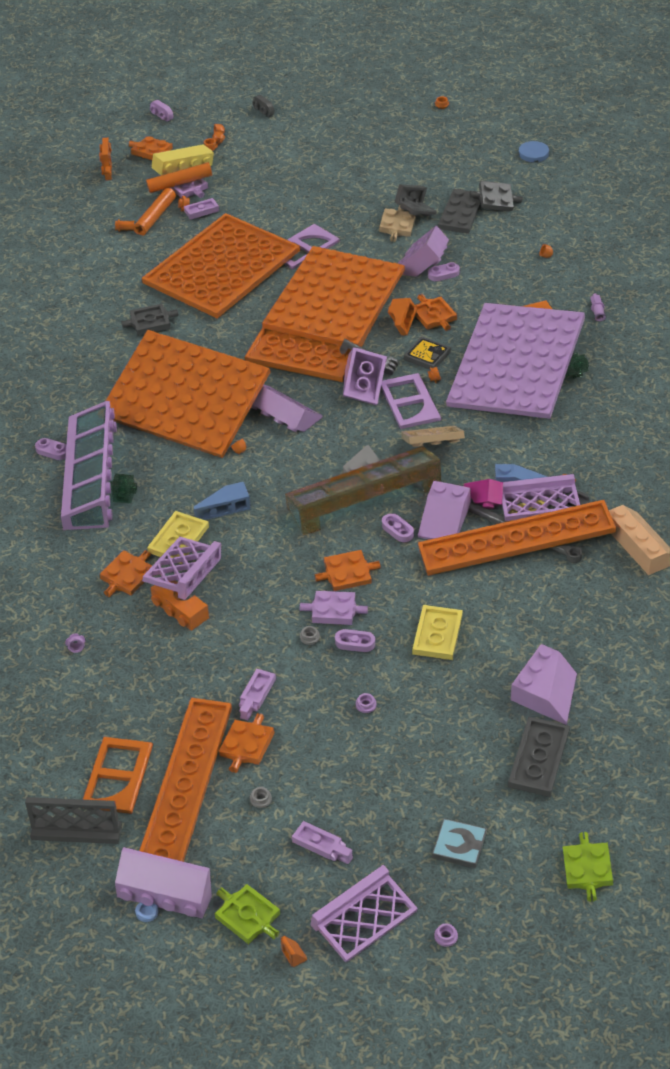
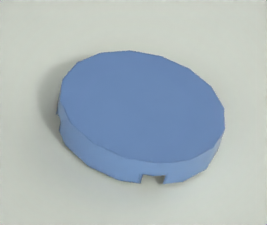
(533, 151)

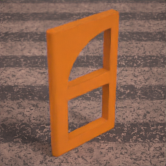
(125, 799)

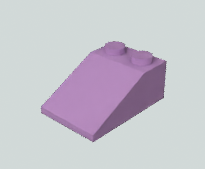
(364, 375)
(444, 510)

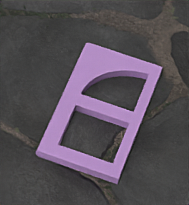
(311, 232)
(426, 415)

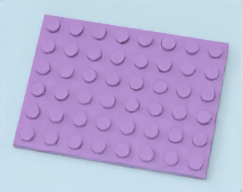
(516, 360)

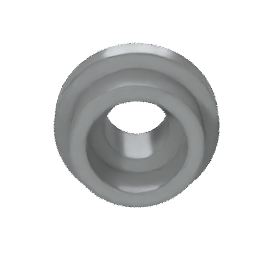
(309, 635)
(260, 792)

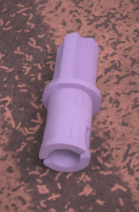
(597, 307)

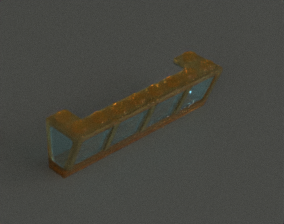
(360, 485)

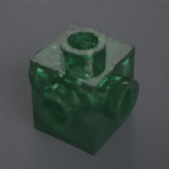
(577, 366)
(123, 488)

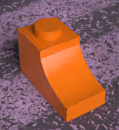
(402, 313)

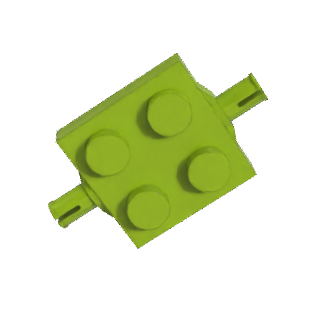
(587, 866)
(247, 913)

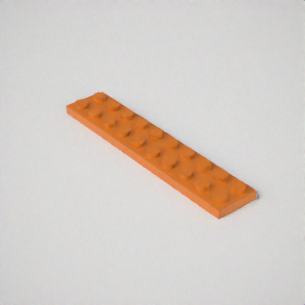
(516, 537)
(186, 779)

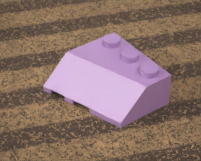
(424, 252)
(546, 684)

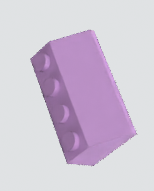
(285, 409)
(164, 882)

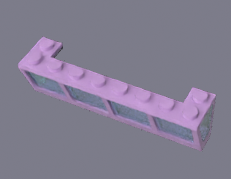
(87, 468)

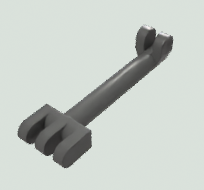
(391, 363)

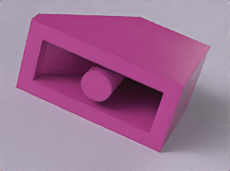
(486, 492)

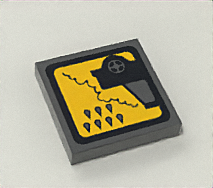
(427, 353)

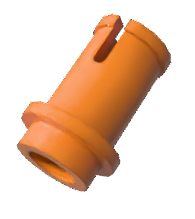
(124, 225)

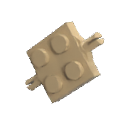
(397, 223)

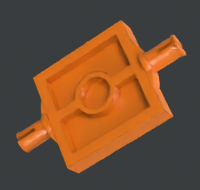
(148, 147)
(105, 158)
(434, 313)
(347, 570)
(125, 572)
(246, 742)

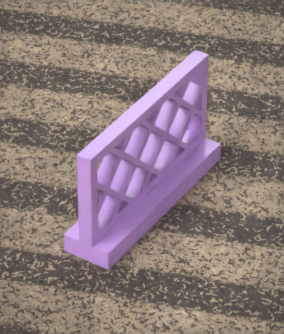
(538, 490)
(195, 571)
(352, 897)

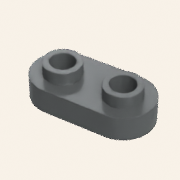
(263, 105)

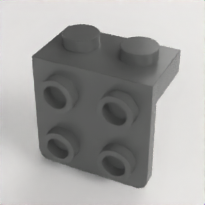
(411, 199)

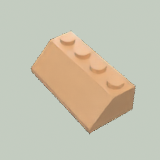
(640, 540)

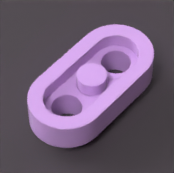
(161, 110)
(443, 271)
(51, 448)
(400, 528)
(356, 640)

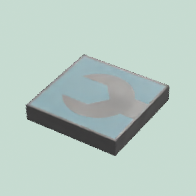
(459, 843)

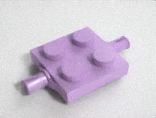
(191, 188)
(333, 607)

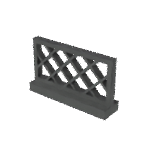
(73, 829)

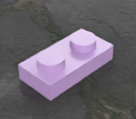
(201, 208)

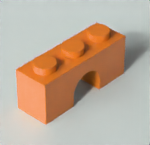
(187, 612)

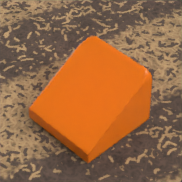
(292, 951)

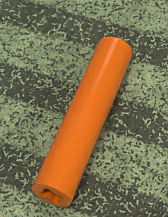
(179, 177)
(154, 211)

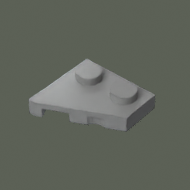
(362, 458)

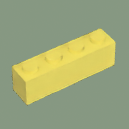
(180, 159)

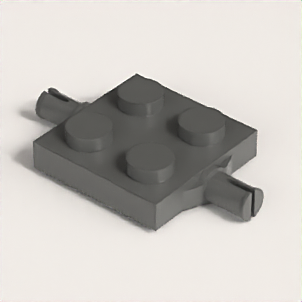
(495, 196)
(150, 318)

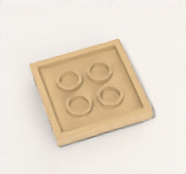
(433, 435)

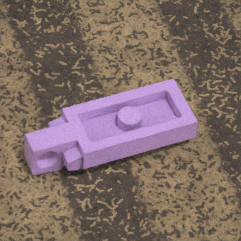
(255, 692)
(322, 843)

